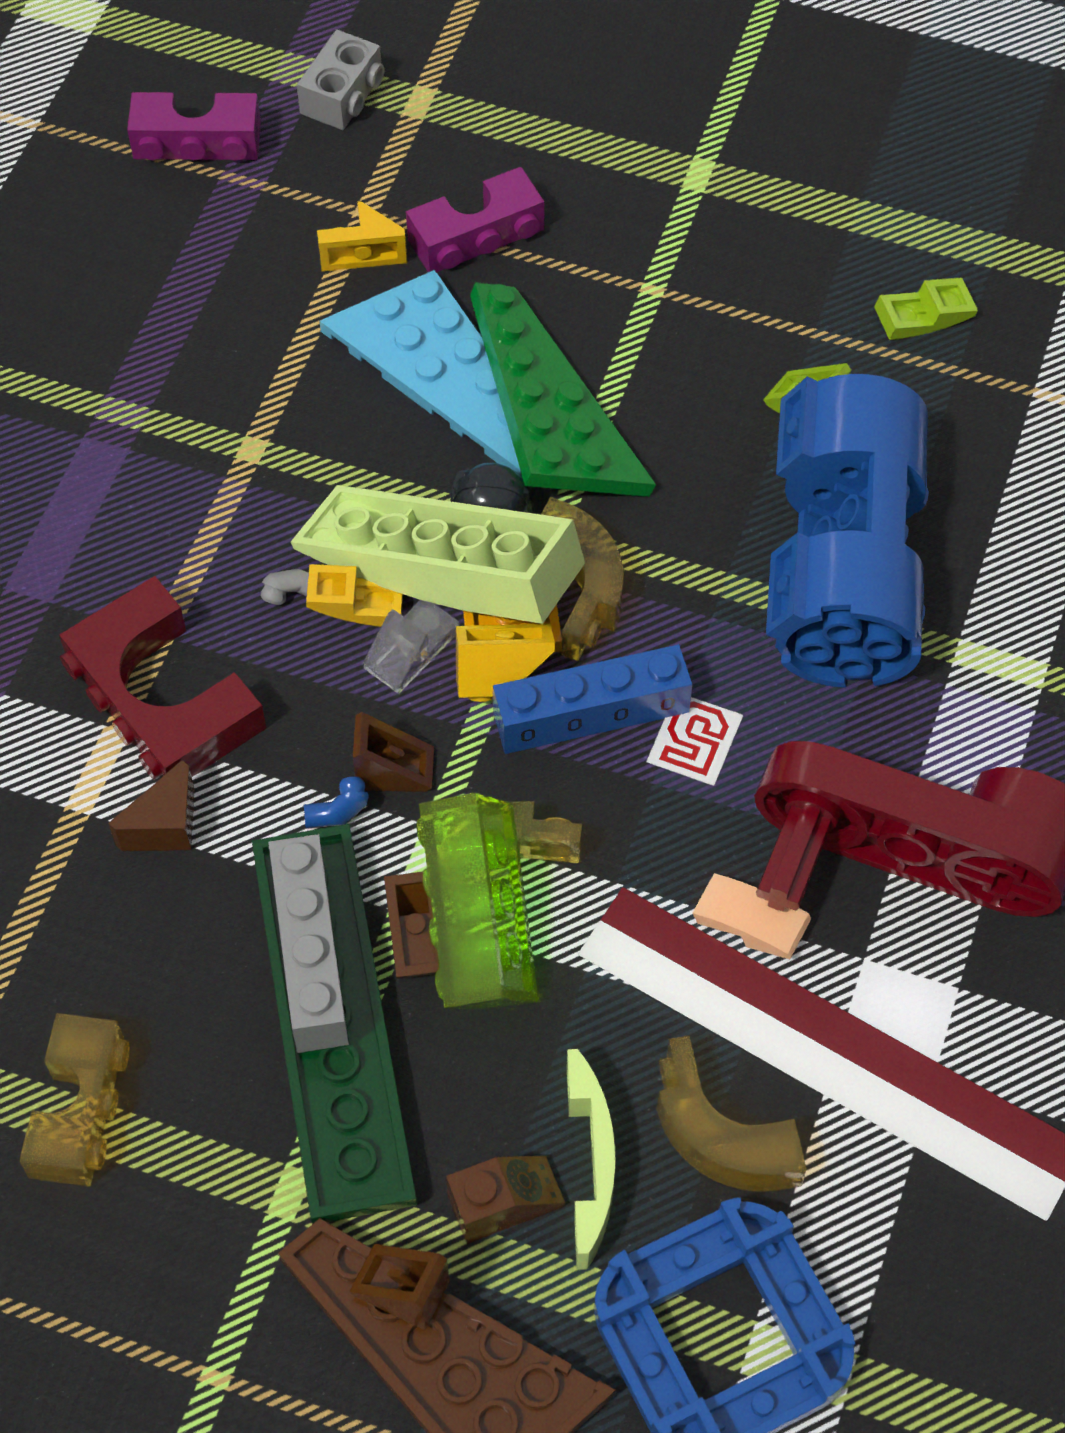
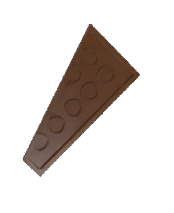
(459, 1371)

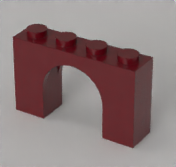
(108, 649)

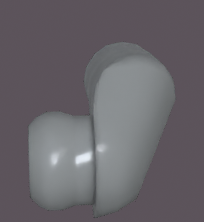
(281, 582)

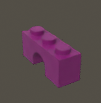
(223, 133)
(448, 237)

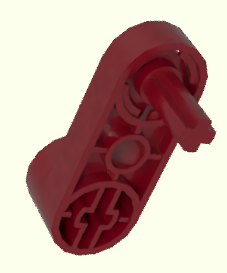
(985, 846)

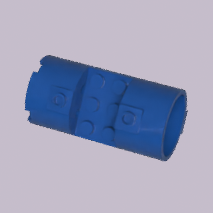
(846, 583)

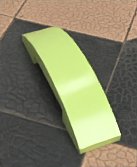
(587, 1099)

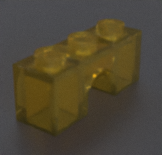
(70, 1142)

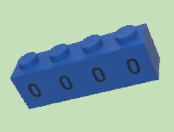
(591, 699)

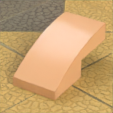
(737, 910)

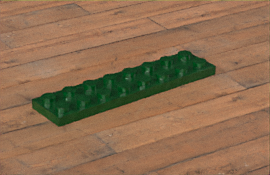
(348, 1093)

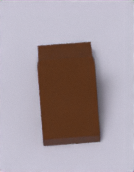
(409, 925)

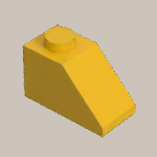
(498, 655)

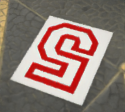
(696, 741)

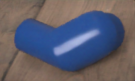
(341, 809)

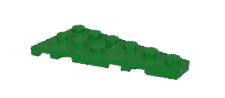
(550, 413)

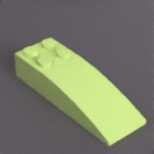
(447, 551)

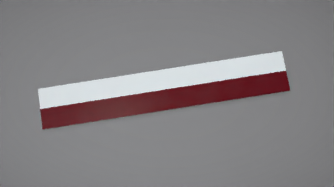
(832, 1052)

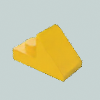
(371, 244)

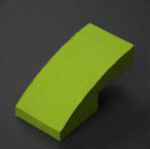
(932, 308)

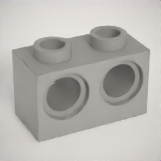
(340, 79)

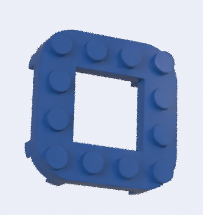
(788, 1286)

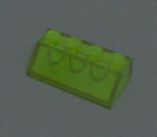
(477, 902)

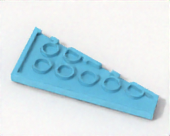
(431, 356)

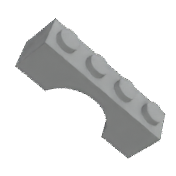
(308, 944)

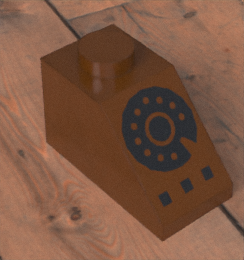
(502, 1194)

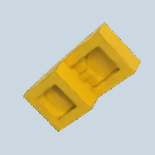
(342, 595)

